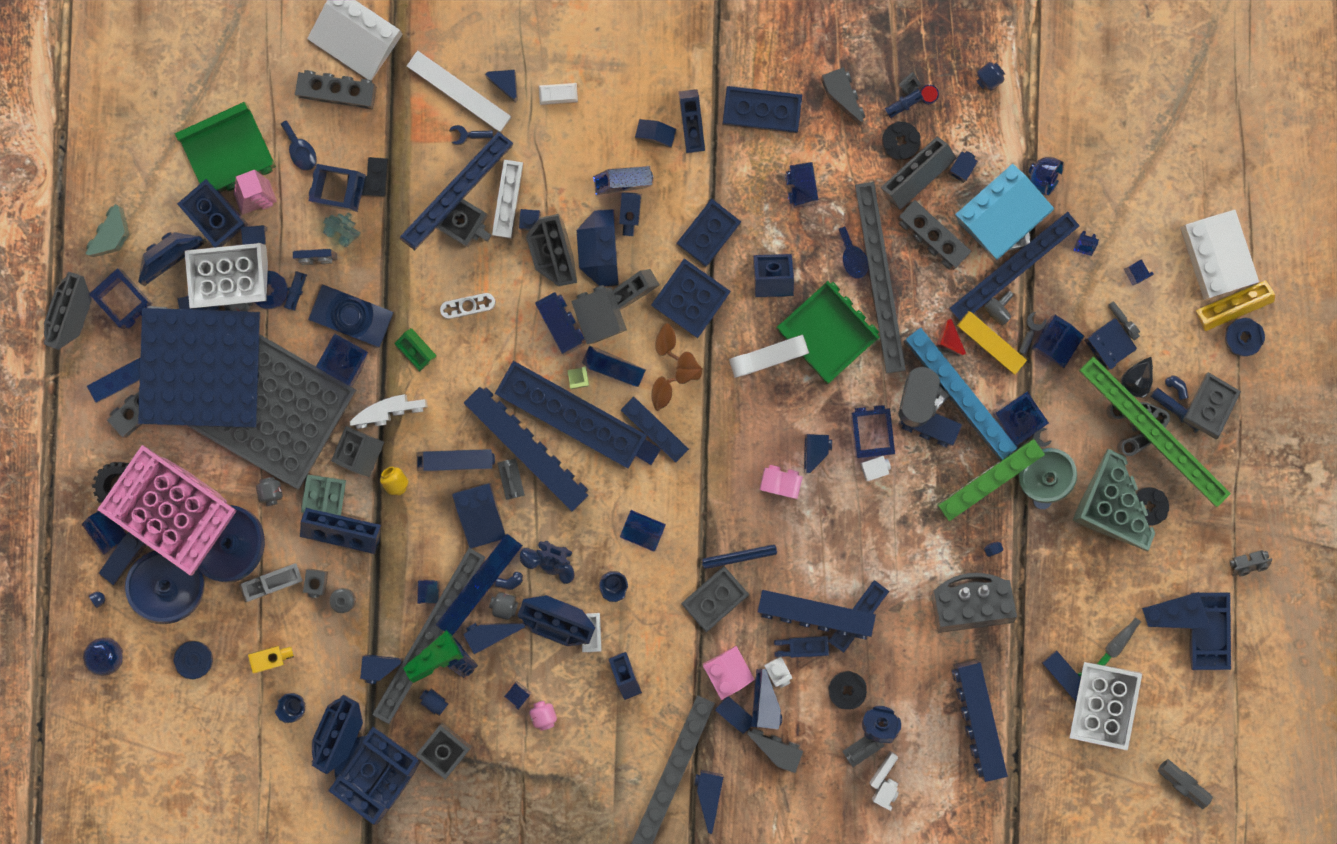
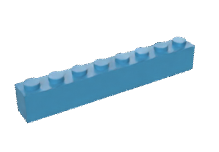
(961, 394)

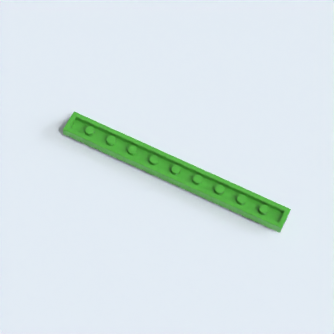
(1154, 431)

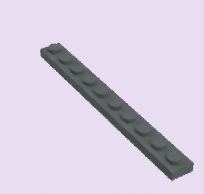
(880, 277)
(430, 632)
(673, 771)

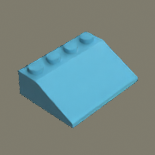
(1004, 212)

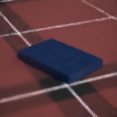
(708, 232)

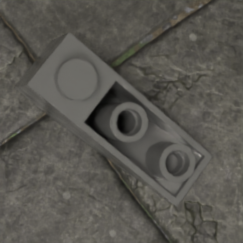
(840, 92)
(782, 754)

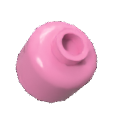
(543, 715)

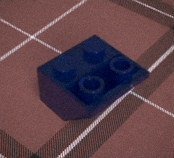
(1058, 341)

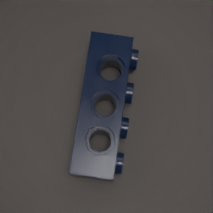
(340, 530)

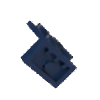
(1110, 344)

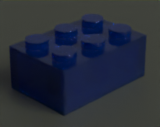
(560, 323)

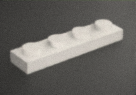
(507, 199)

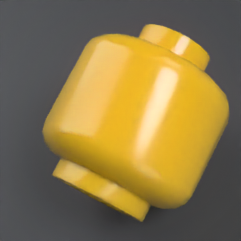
(394, 481)

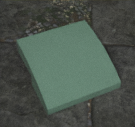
(323, 494)

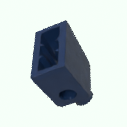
(630, 203)

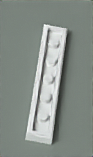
(458, 91)

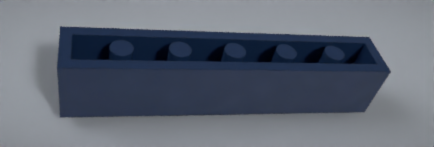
(816, 613)

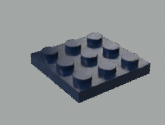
(690, 298)

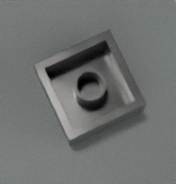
(443, 750)

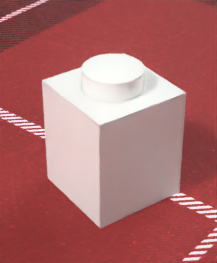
(875, 468)

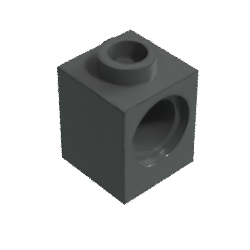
(317, 574)

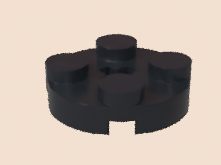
(911, 136)
(1160, 502)
(858, 690)

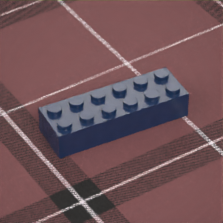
(980, 720)

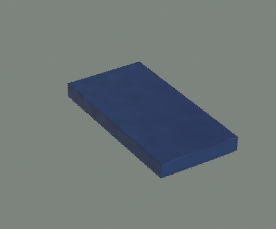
(762, 109)

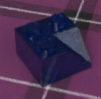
(802, 185)
(342, 360)
(1020, 418)

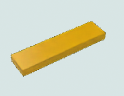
(991, 343)

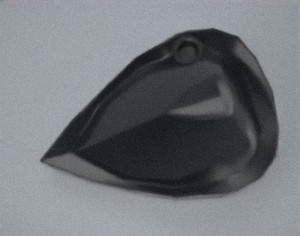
(1138, 378)

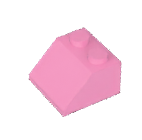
(728, 672)

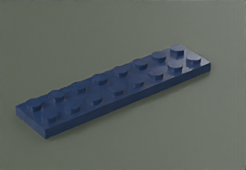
(570, 414)

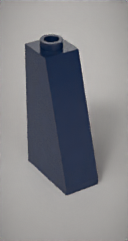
(455, 460)

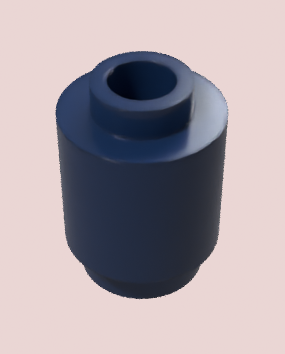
(433, 701)

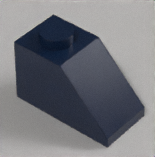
(377, 667)
(625, 676)

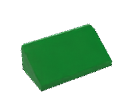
(415, 349)

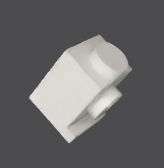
(886, 793)

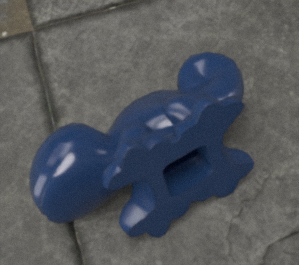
(550, 559)

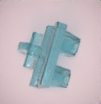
(342, 225)

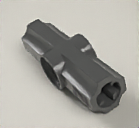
(1185, 784)

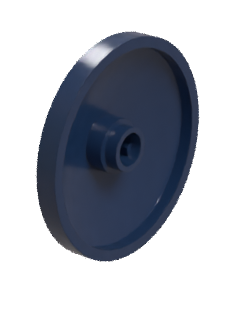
(236, 549)
(162, 590)

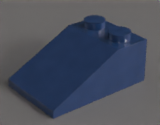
(212, 214)
(479, 515)

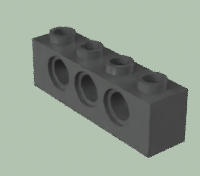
(364, 99)
(916, 211)
(119, 419)

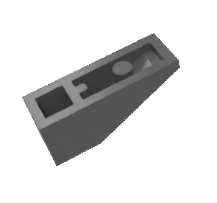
(635, 288)

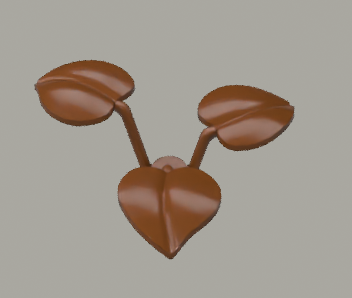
(687, 368)

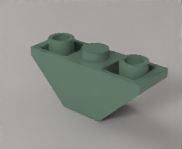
(110, 234)

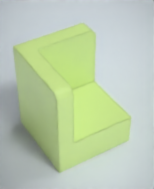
(578, 378)

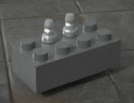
(973, 603)

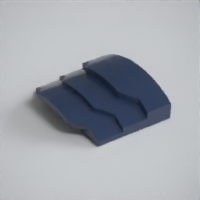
(373, 775)

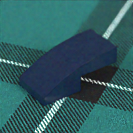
(734, 714)

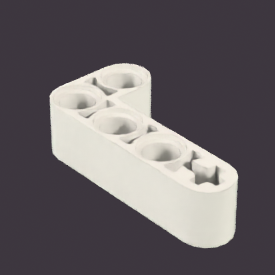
(768, 356)

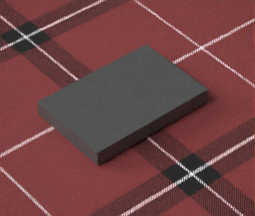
(1212, 405)
(715, 599)

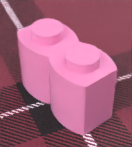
(780, 482)

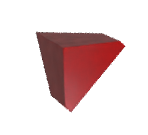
(950, 340)

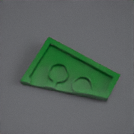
(435, 655)

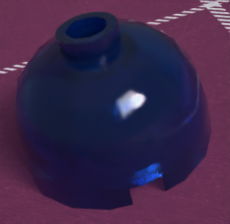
(1045, 174)
(109, 659)

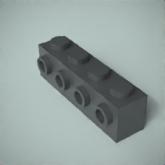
(918, 172)

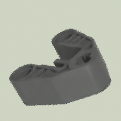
(1138, 441)

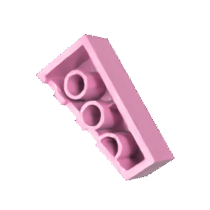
(253, 192)

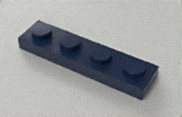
(654, 429)
(868, 603)

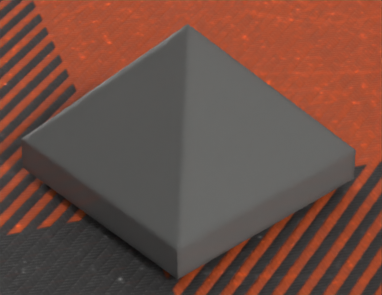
(909, 84)

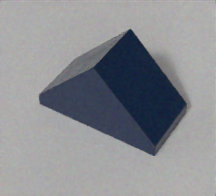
(505, 81)
(655, 132)

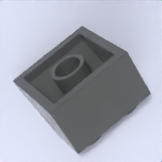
(357, 451)

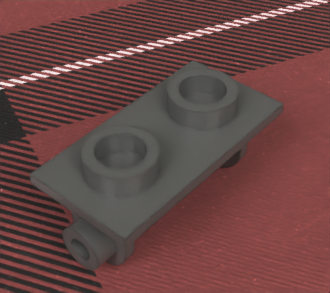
(511, 479)
(1259, 562)
(861, 750)

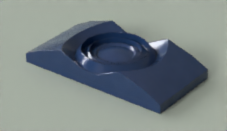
(351, 315)
(1212, 647)

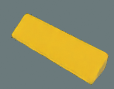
(1235, 305)

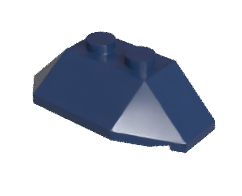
(598, 248)
(166, 254)
(556, 620)
(336, 734)

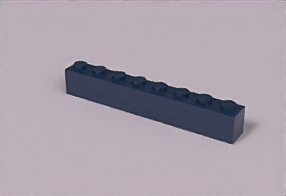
(523, 445)

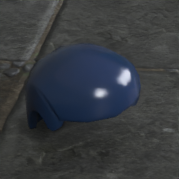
(613, 586)
(290, 708)

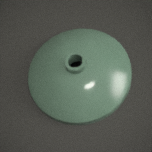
(1054, 465)

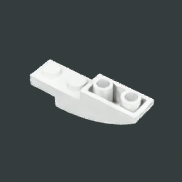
(380, 411)

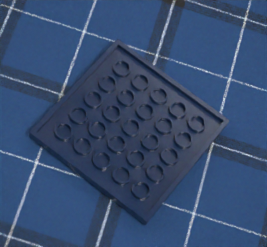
(199, 367)

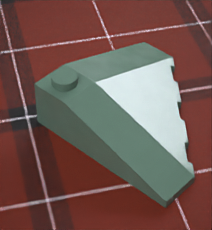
(1113, 506)

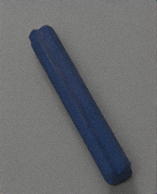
(739, 556)

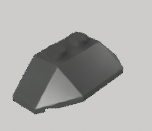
(552, 250)
(67, 311)

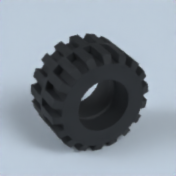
(104, 478)

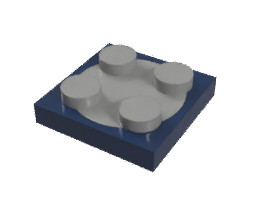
(307, 257)

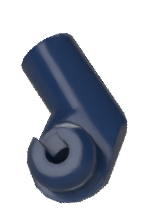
(1178, 384)
(510, 583)

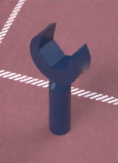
(472, 134)

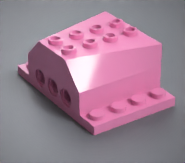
(167, 509)

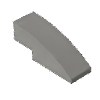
(270, 582)

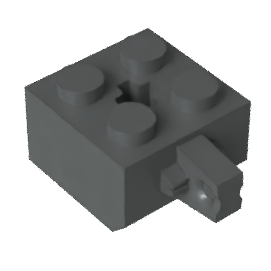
(472, 227)

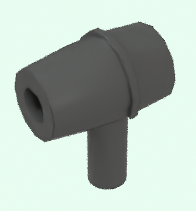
(997, 310)

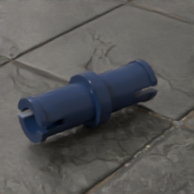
(904, 103)
(295, 291)

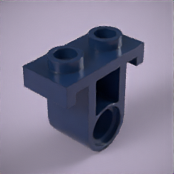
(464, 666)

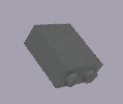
(598, 314)

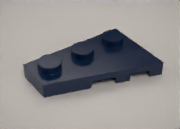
(1178, 613)

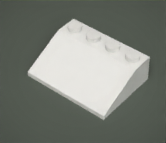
(354, 36)
(1219, 254)
(227, 275)
(1105, 705)

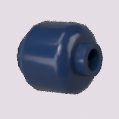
(990, 76)

